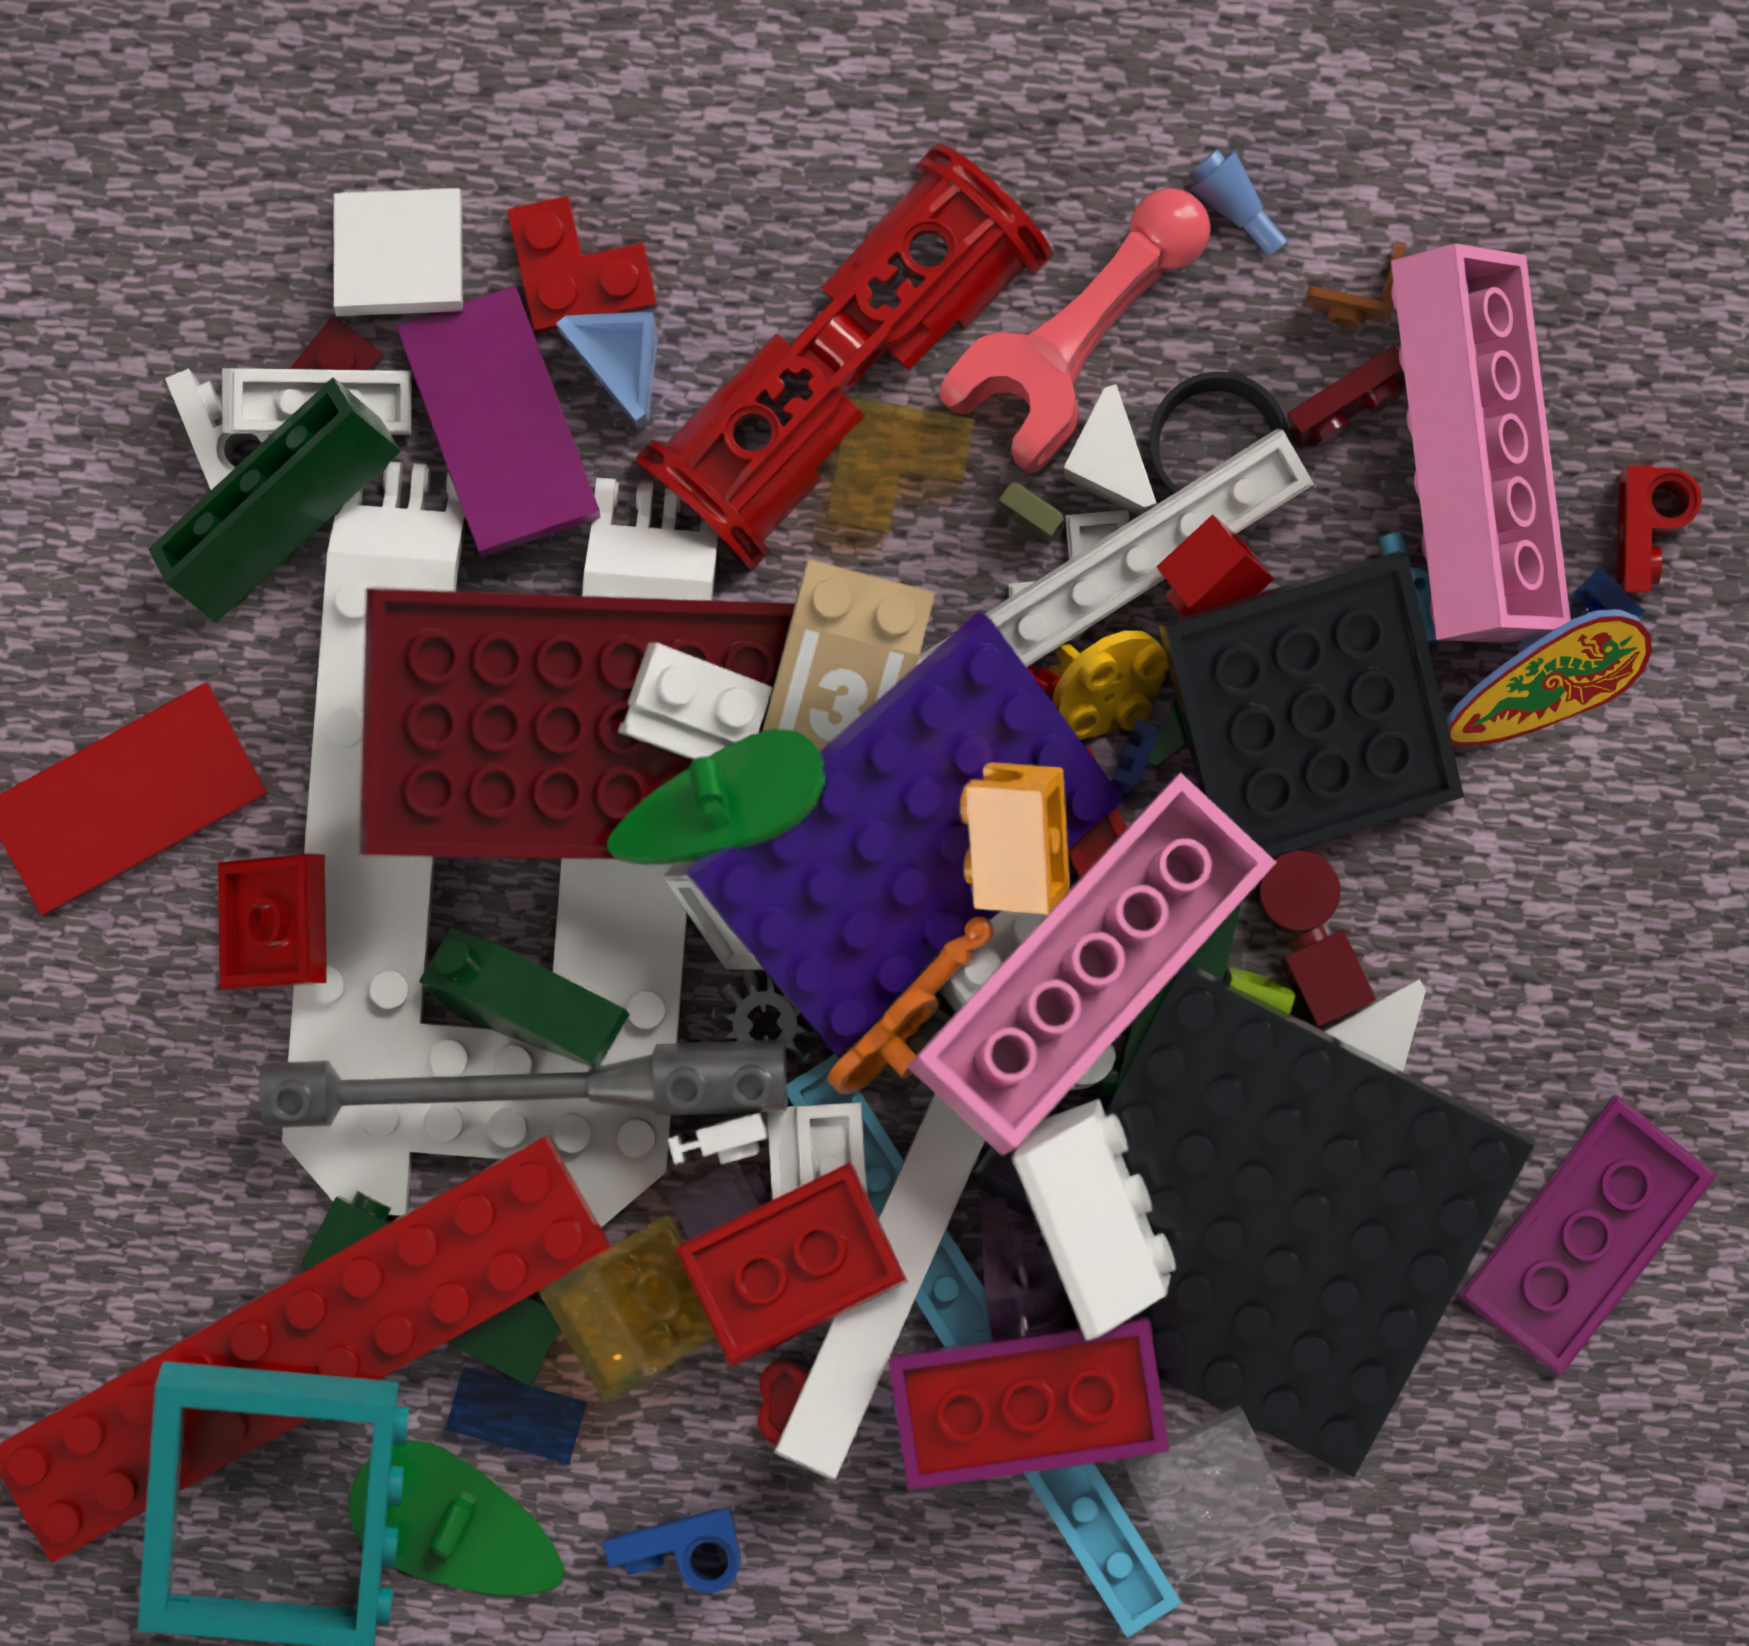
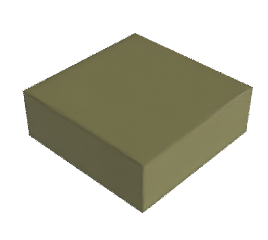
(1030, 512)

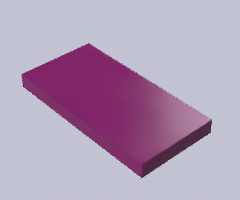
(498, 422)
(1587, 1235)

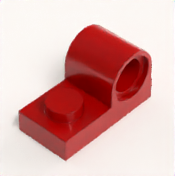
(1638, 521)

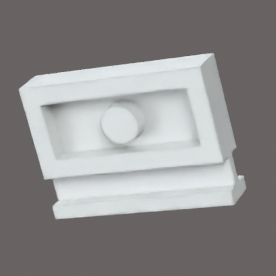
(692, 704)
(730, 1138)
(813, 1142)

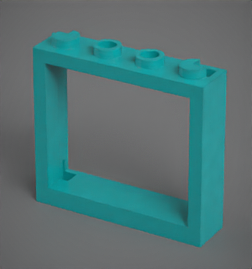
(276, 1394)

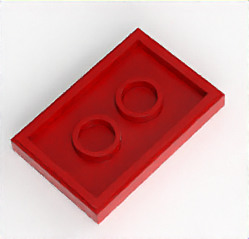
(791, 1264)

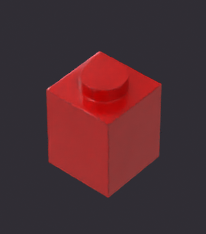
(1212, 569)

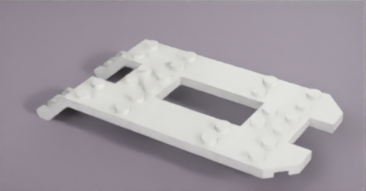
(615, 918)

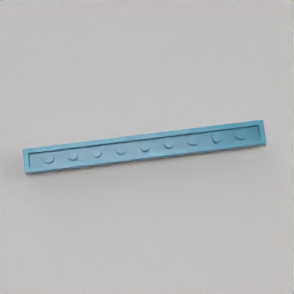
(958, 1313)

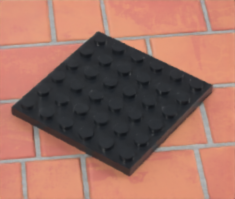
(1305, 1212)

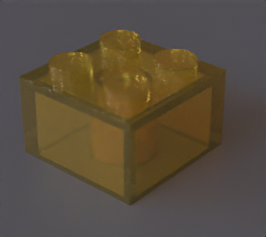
(630, 1310)

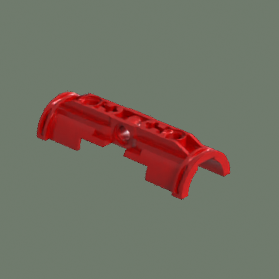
(752, 492)

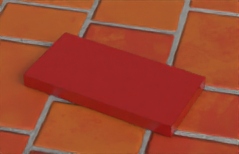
(126, 799)

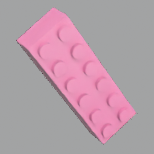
(1480, 444)
(1091, 965)

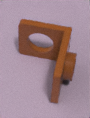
(1351, 309)

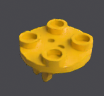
(1109, 682)

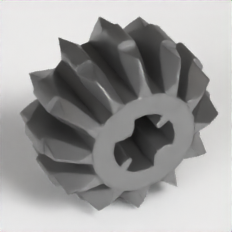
(744, 1022)

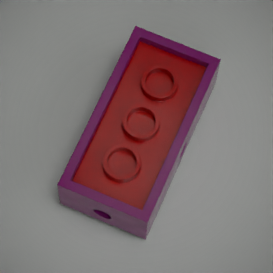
(1027, 1404)

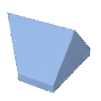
(619, 354)

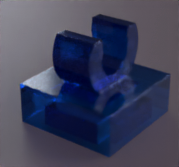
(1603, 593)

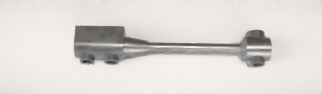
(668, 1082)

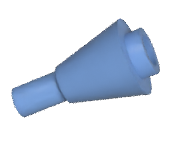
(1229, 192)

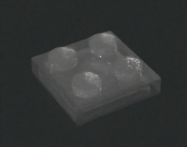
(1210, 1494)

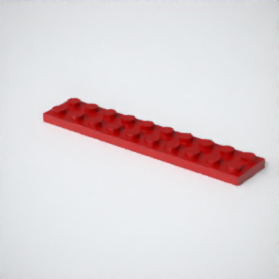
(341, 1318)

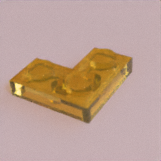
(889, 444)

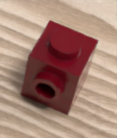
(1326, 976)

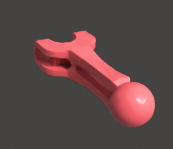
(1041, 367)

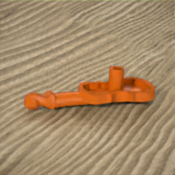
(905, 1014)

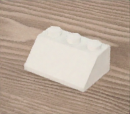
(1094, 1216)

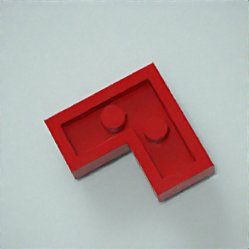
(565, 282)

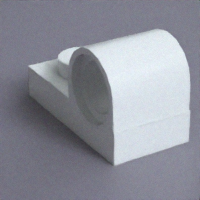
(198, 410)

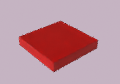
(272, 922)

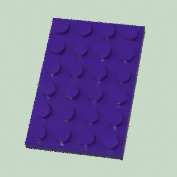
(877, 867)

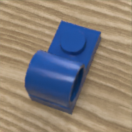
(644, 1547)

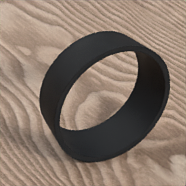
(1207, 382)

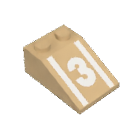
(844, 649)

